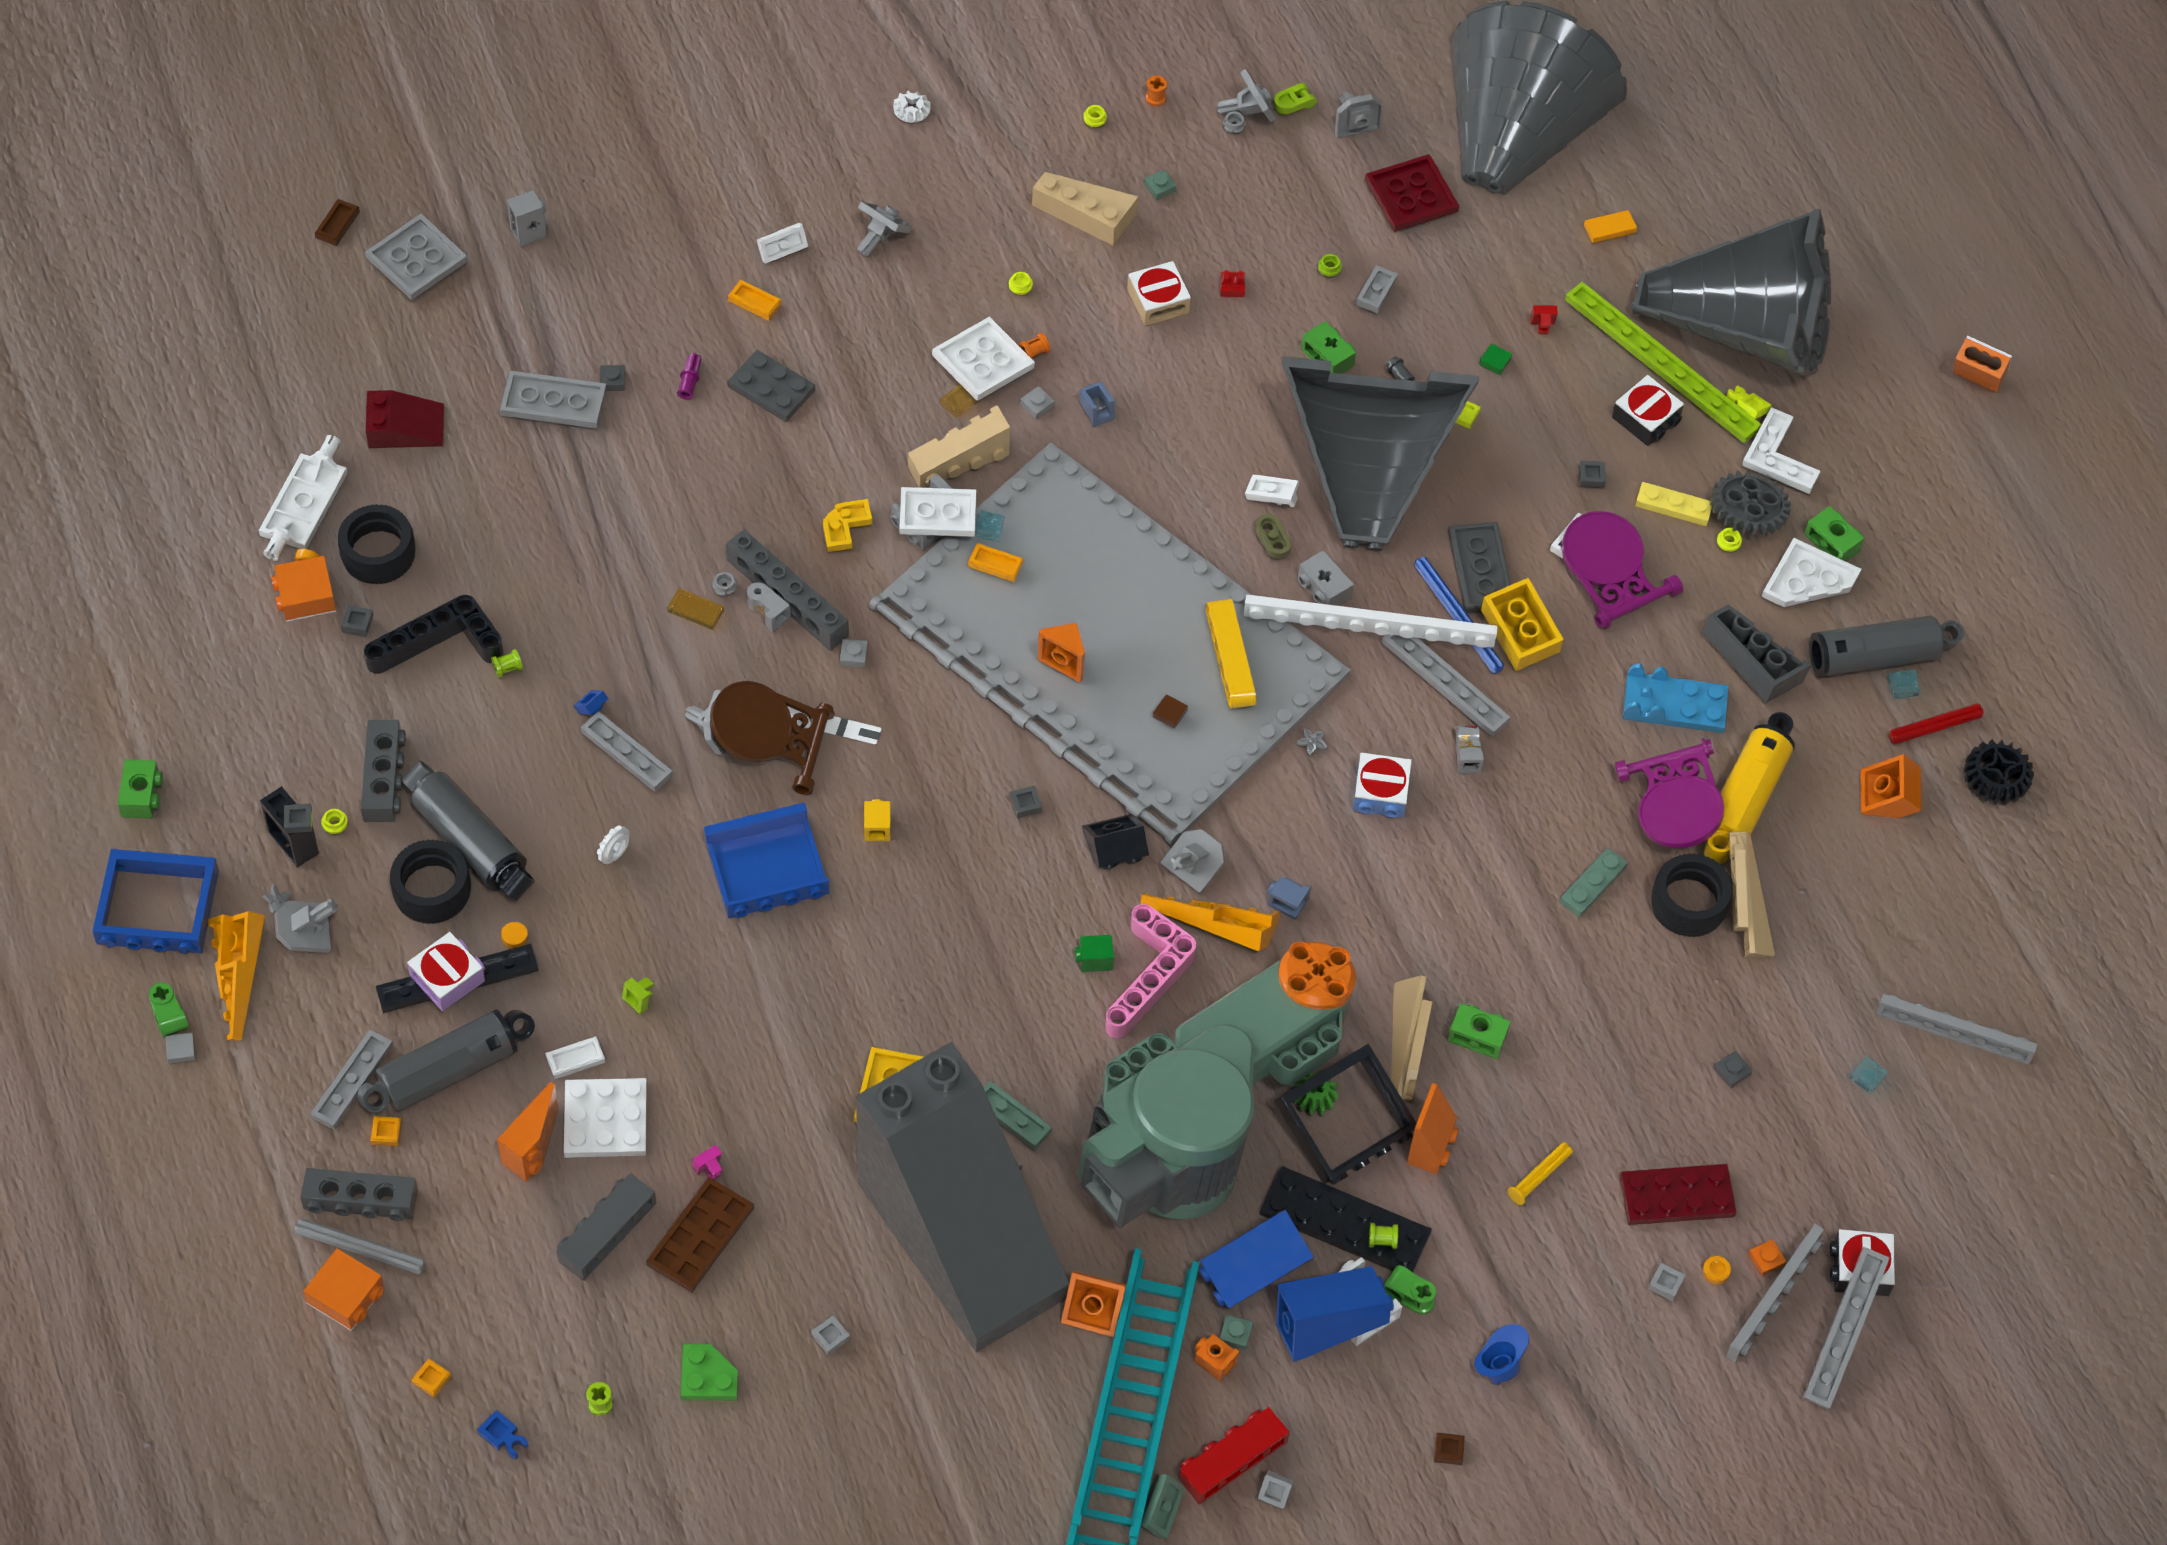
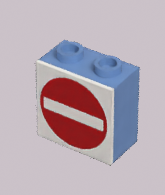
(1382, 785)

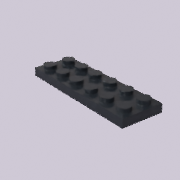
(1343, 1220)

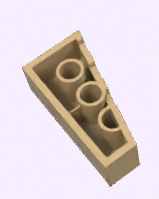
(1085, 206)
(962, 449)

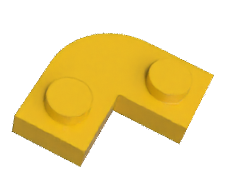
(840, 519)

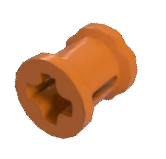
(1156, 95)
(1036, 346)

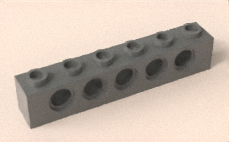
(805, 603)

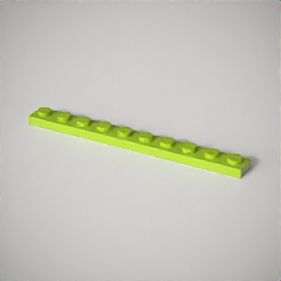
(1663, 362)

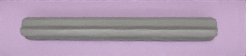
(360, 1246)

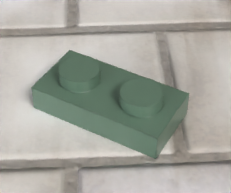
(1163, 1506)

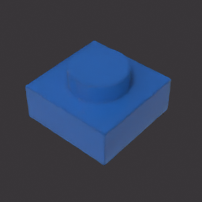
(591, 702)

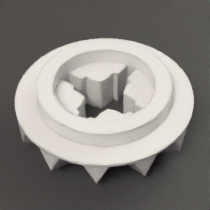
(911, 114)
(613, 844)

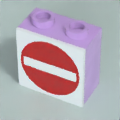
(446, 971)

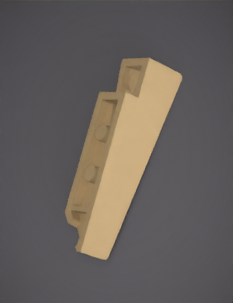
(1747, 898)
(1408, 1033)

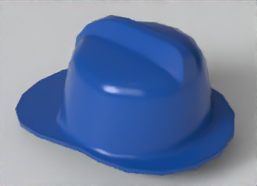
(1502, 1353)

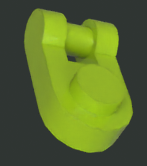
(1287, 101)

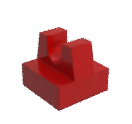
(1232, 284)
(1543, 316)

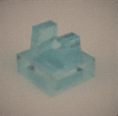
(989, 525)
(1903, 684)

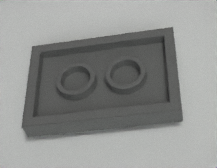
(771, 385)

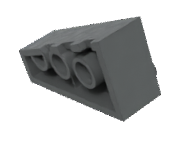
(1754, 654)

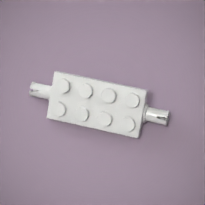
(303, 500)

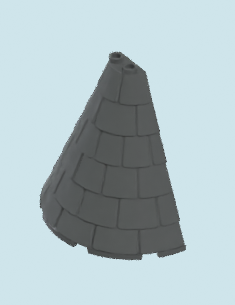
(1526, 88)
(1751, 293)
(1373, 440)

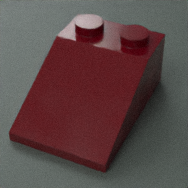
(403, 420)

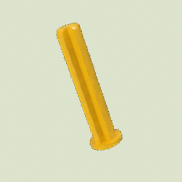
(1539, 1173)

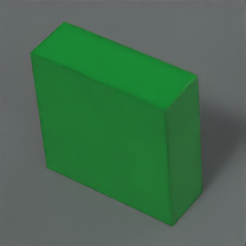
(1495, 359)

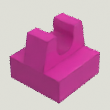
(708, 1162)

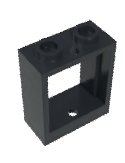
(302, 844)

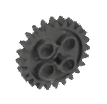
(1750, 503)

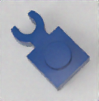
(501, 1432)

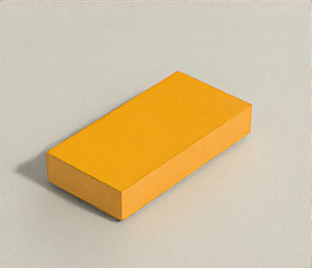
(1610, 226)
(754, 300)
(995, 562)

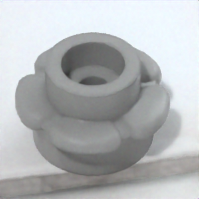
(1234, 122)
(724, 578)

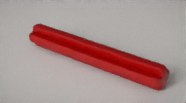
(1936, 723)

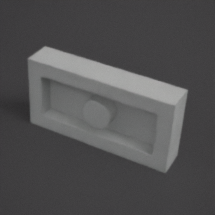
(1376, 289)

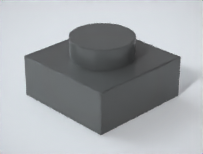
(613, 377)
(1592, 474)
(357, 620)
(1025, 802)
(298, 818)
(1733, 1069)

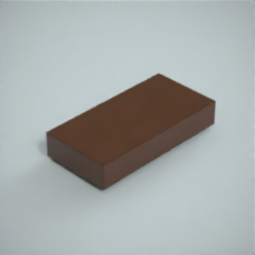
(337, 222)

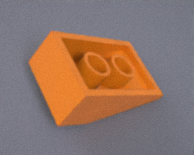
(1433, 1133)
(527, 1138)

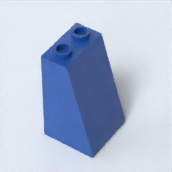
(1255, 1260)
(1330, 1310)

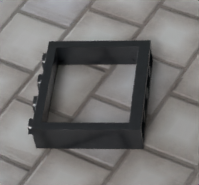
(1386, 1090)

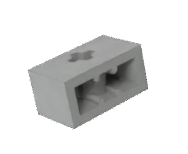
(527, 217)
(1325, 580)

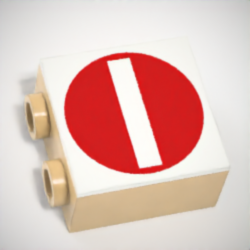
(1158, 293)

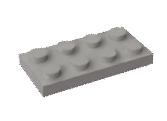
(553, 399)

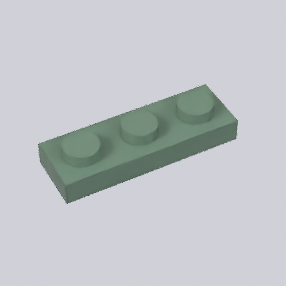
(1593, 882)
(1017, 1117)

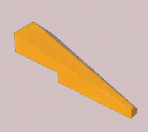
(1230, 922)
(237, 950)

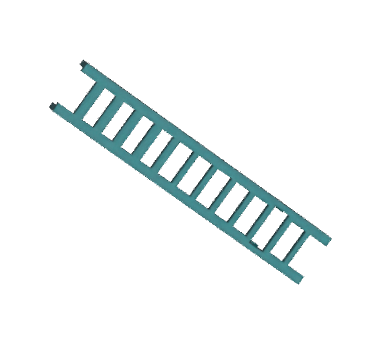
(1112, 1382)

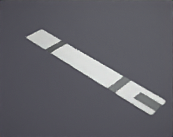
(847, 728)

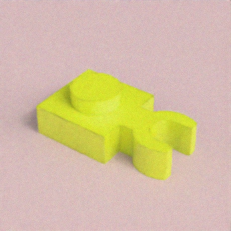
(1750, 403)

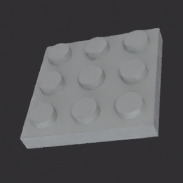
(416, 256)

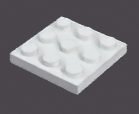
(983, 358)
(605, 1117)

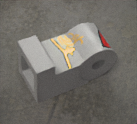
(769, 604)
(1468, 749)

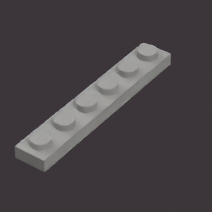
(1448, 682)
(1956, 1029)
(1771, 1302)
(1846, 1328)

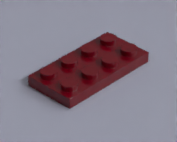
(1677, 1194)

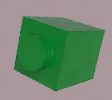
(1095, 953)

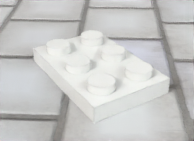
(937, 511)

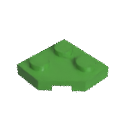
(707, 1374)

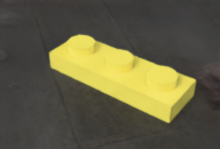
(1674, 504)

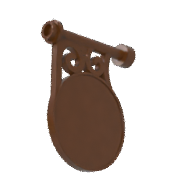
(757, 726)

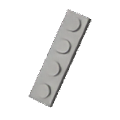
(626, 751)
(352, 1076)

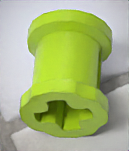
(507, 663)
(1383, 1235)
(599, 1390)

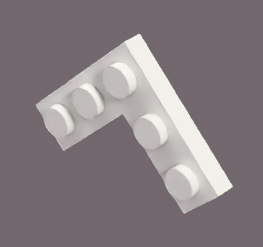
(1764, 457)

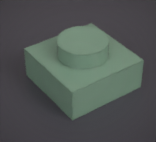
(1160, 184)
(1236, 1332)

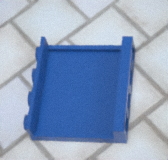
(766, 860)

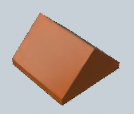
(1062, 650)
(1093, 1303)

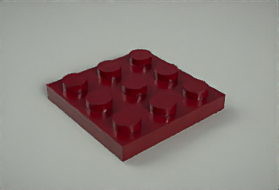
(1412, 192)

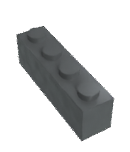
(606, 1226)

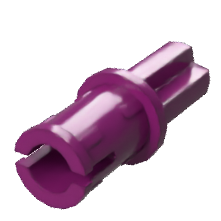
(689, 376)

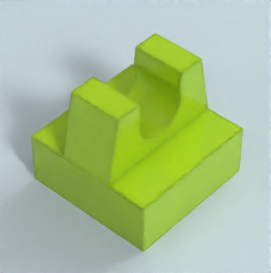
(637, 993)

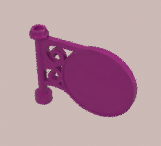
(1606, 553)
(1682, 807)

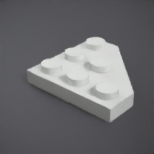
(1808, 576)

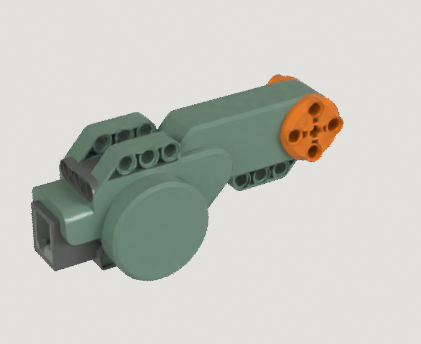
(1179, 1121)

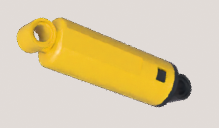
(1752, 781)

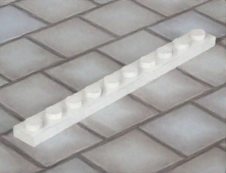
(1370, 621)

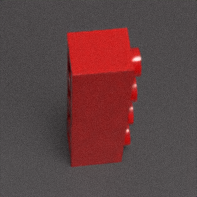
(1233, 1455)

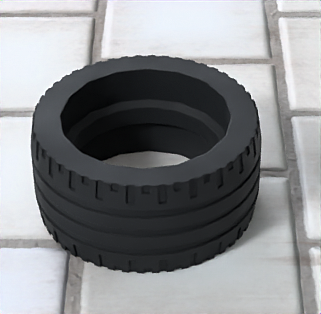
(376, 519)
(425, 854)
(1694, 868)

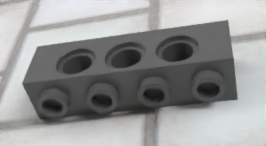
(384, 806)
(348, 1184)

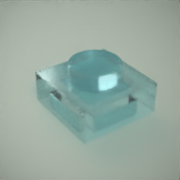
(1868, 1075)

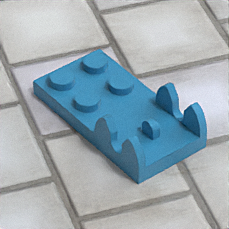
(1674, 701)

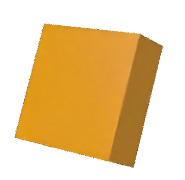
(386, 1131)
(431, 1378)

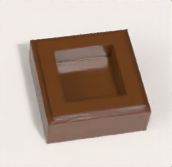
(1170, 711)
(1449, 1448)

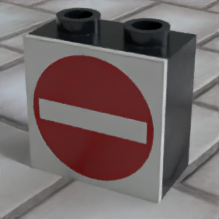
(1648, 410)
(1846, 1252)

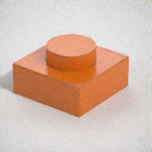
(1767, 1257)

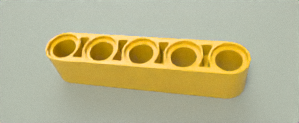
(1230, 653)

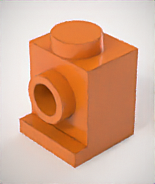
(1218, 1364)

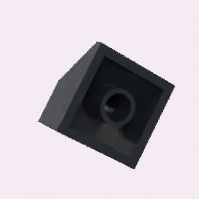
(1116, 841)

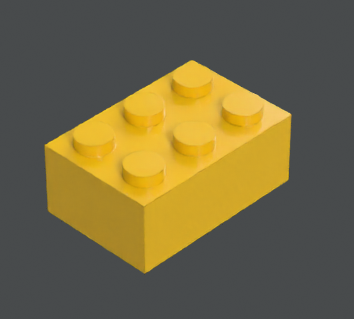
(1522, 624)

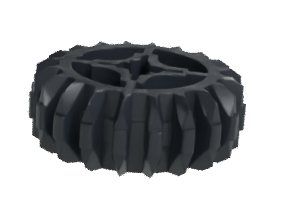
(1994, 777)

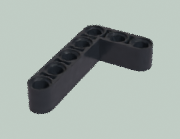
(435, 633)

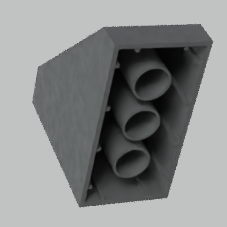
(956, 1196)

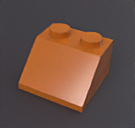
(1891, 788)

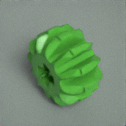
(1319, 1098)

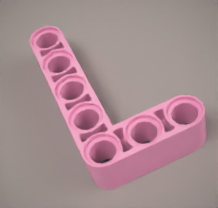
(1154, 973)

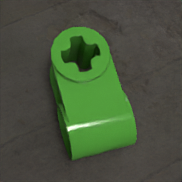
(167, 1012)
(1410, 1289)

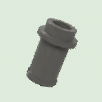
(1397, 368)

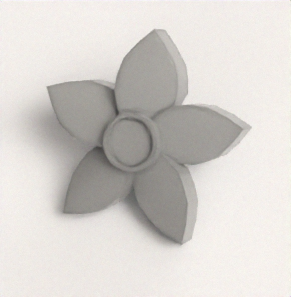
(1312, 741)
(276, 899)

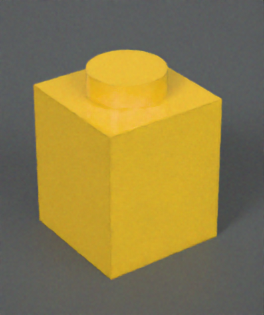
(877, 820)

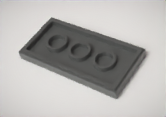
(1478, 562)

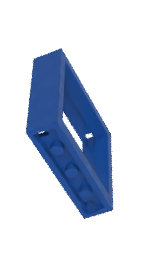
(159, 865)

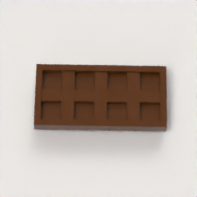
(700, 1234)

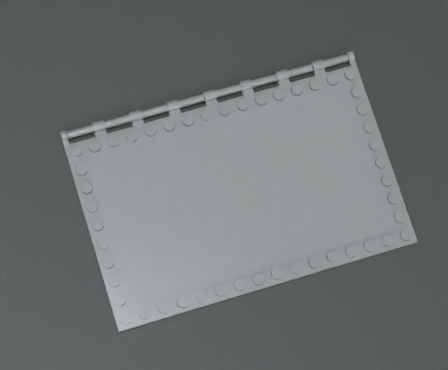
(1142, 634)

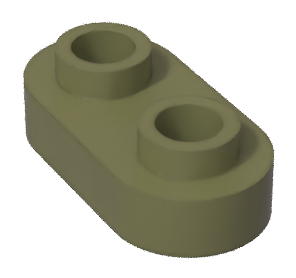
(1274, 538)

